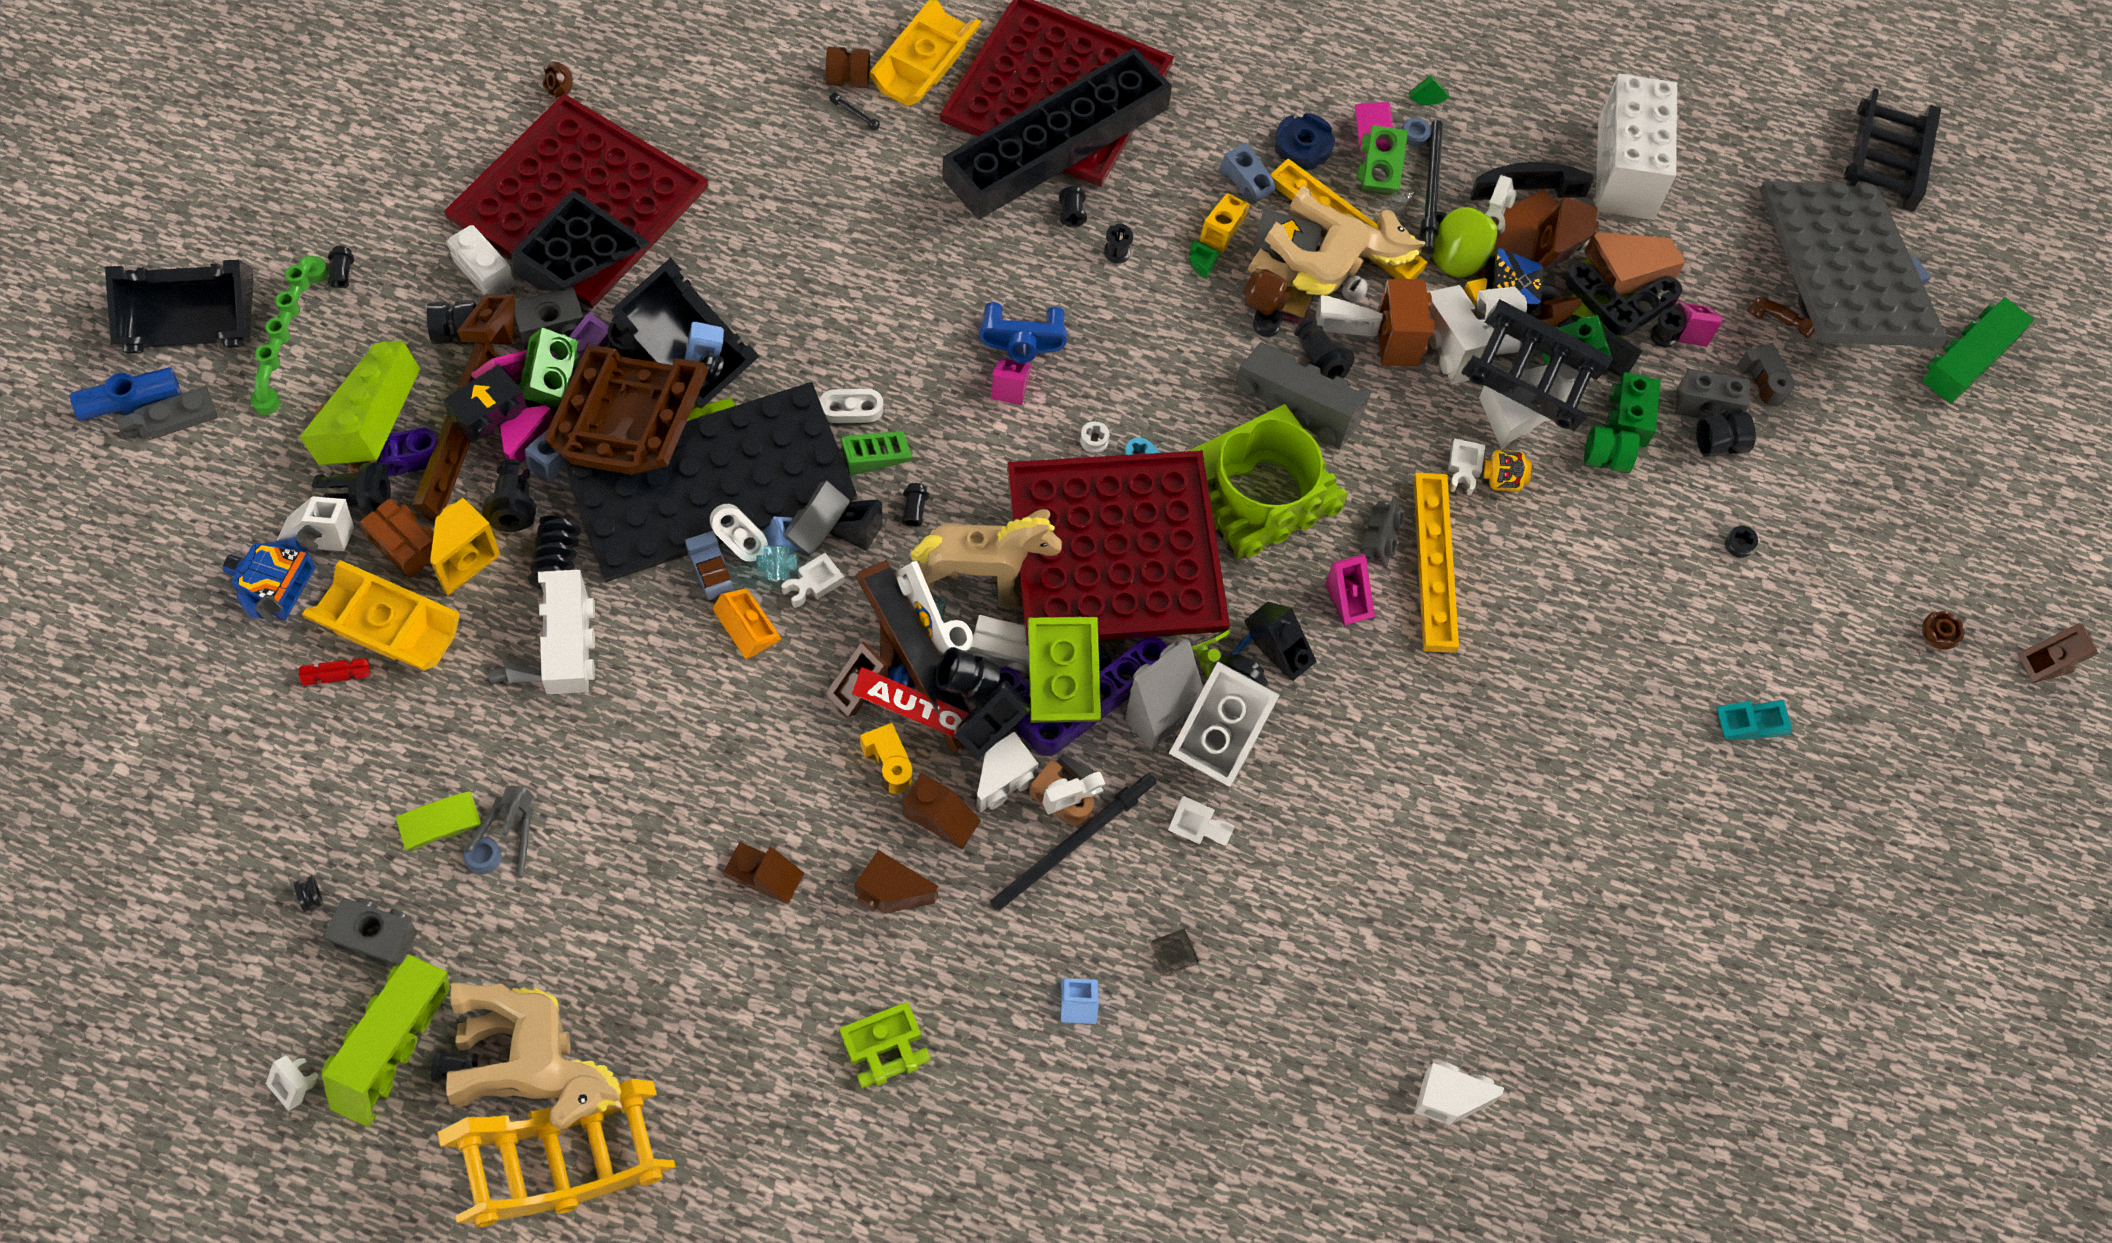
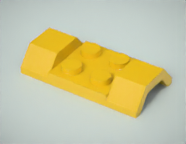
(922, 54)
(385, 617)

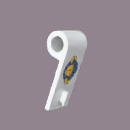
(946, 635)

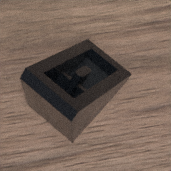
(859, 523)

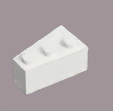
(1457, 331)
(1511, 418)
(566, 632)

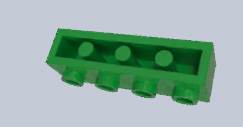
(1978, 349)

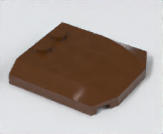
(624, 411)

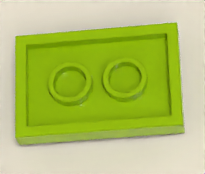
(1064, 669)

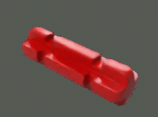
(334, 671)

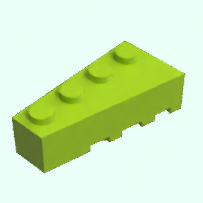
(364, 407)
(383, 1039)

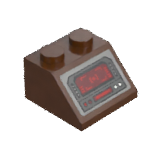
(1563, 232)

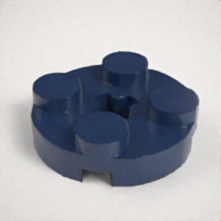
(1305, 154)

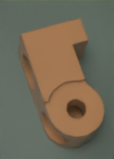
(1075, 814)

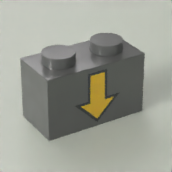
(1300, 231)

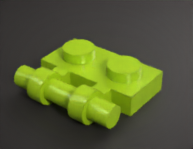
(881, 1034)

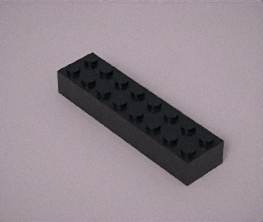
(1056, 133)

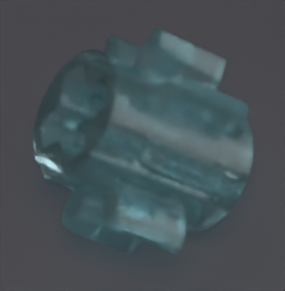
(776, 562)

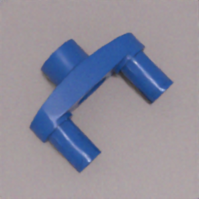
(1022, 338)

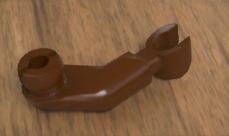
(1787, 316)

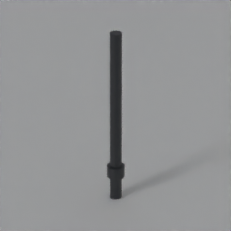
(1430, 226)
(1124, 800)

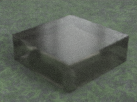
(1174, 952)

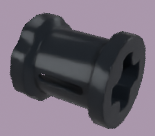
(1072, 206)
(1114, 241)
(1669, 325)
(447, 1062)

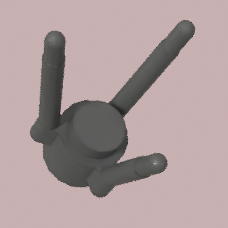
(512, 808)

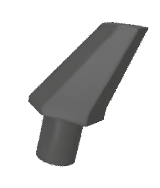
(514, 673)
(1074, 768)

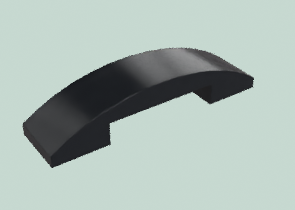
(1566, 180)

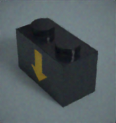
(485, 404)

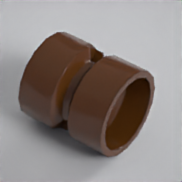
(847, 67)

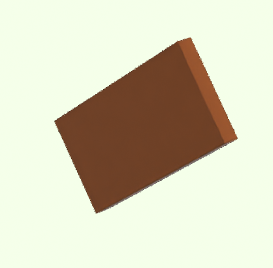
(1522, 225)

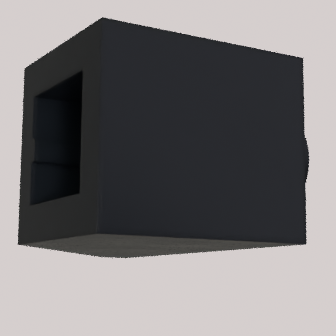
(1281, 638)

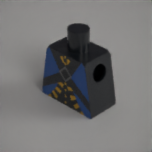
(1511, 270)

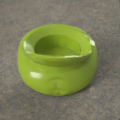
(1464, 242)

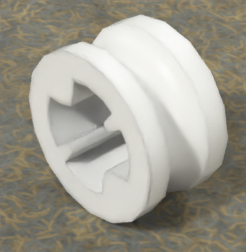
(1086, 434)

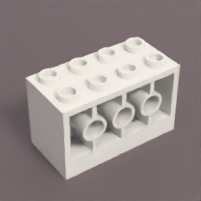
(1636, 146)

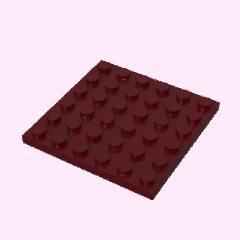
(1032, 57)
(583, 153)
(1132, 544)

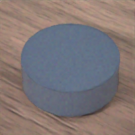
(1418, 132)
(484, 857)

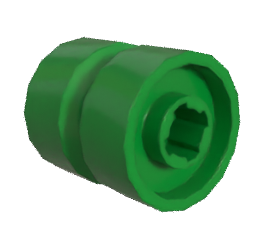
(1616, 449)

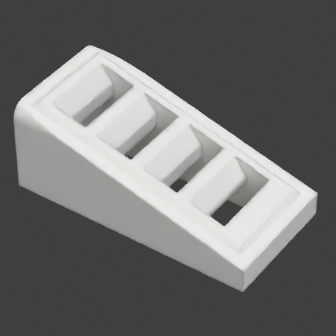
(1347, 318)

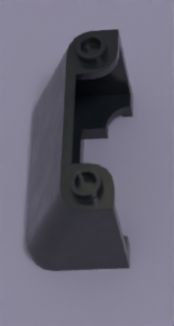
(179, 306)
(661, 318)

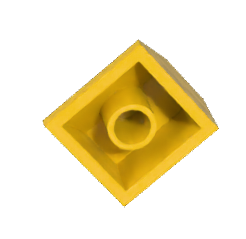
(461, 545)

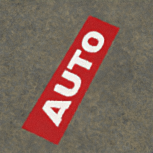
(907, 702)

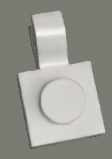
(1502, 198)
(1194, 822)

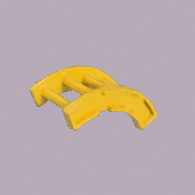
(498, 1130)

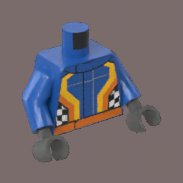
(273, 574)

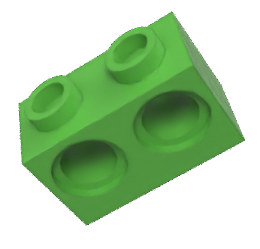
(1390, 161)
(541, 365)

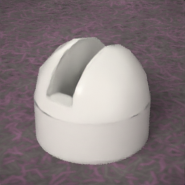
(1360, 290)

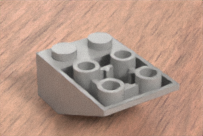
(1164, 694)

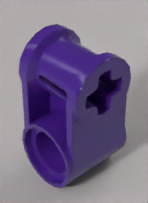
(407, 451)

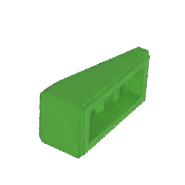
(867, 462)

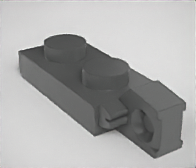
(169, 415)

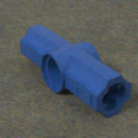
(124, 393)

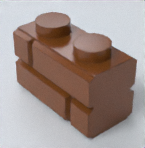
(399, 536)

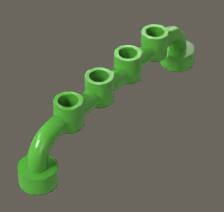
(308, 270)

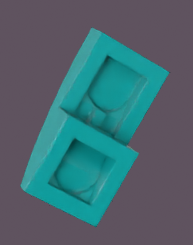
(1755, 721)

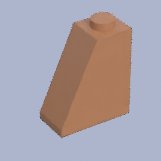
(1633, 260)

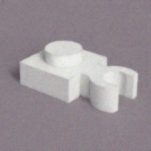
(1466, 463)
(815, 577)
(1068, 793)

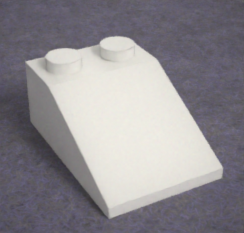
(1224, 724)

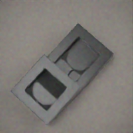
(817, 519)

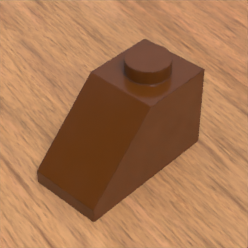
(940, 811)
(892, 886)

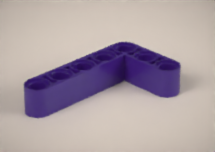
(1111, 685)

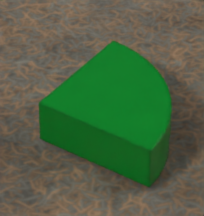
(1428, 92)
(1203, 258)

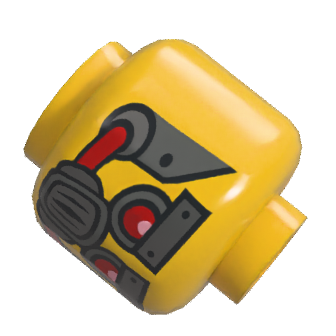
(1507, 470)

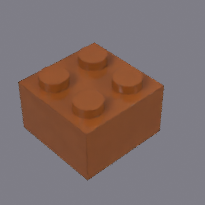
(1405, 322)

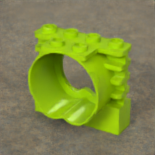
(1278, 440)

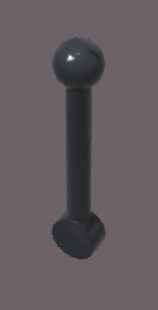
(836, 99)

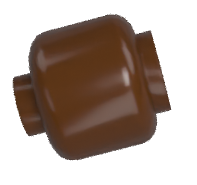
(1266, 291)

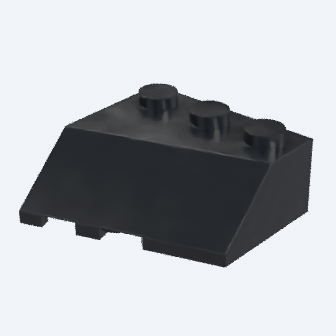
(573, 245)

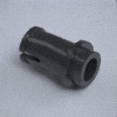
(340, 259)
(915, 496)

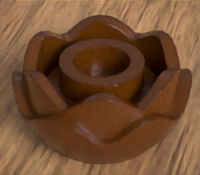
(557, 80)
(1944, 621)

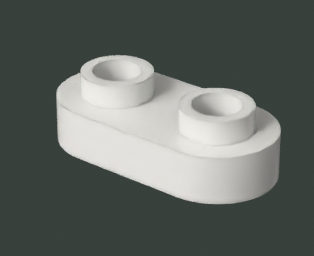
(851, 405)
(737, 531)

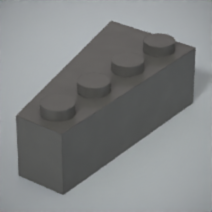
(1316, 401)

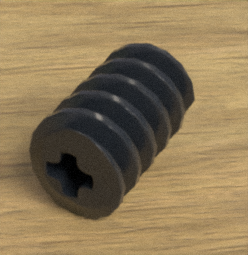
(554, 547)

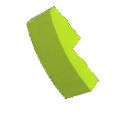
(438, 820)

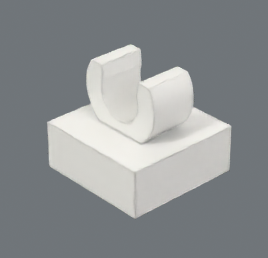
(288, 1082)

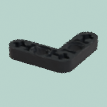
(1627, 308)

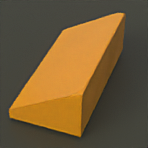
(745, 622)

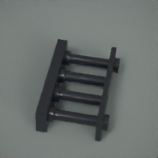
(1920, 146)
(1548, 340)

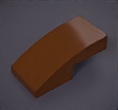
(1558, 309)

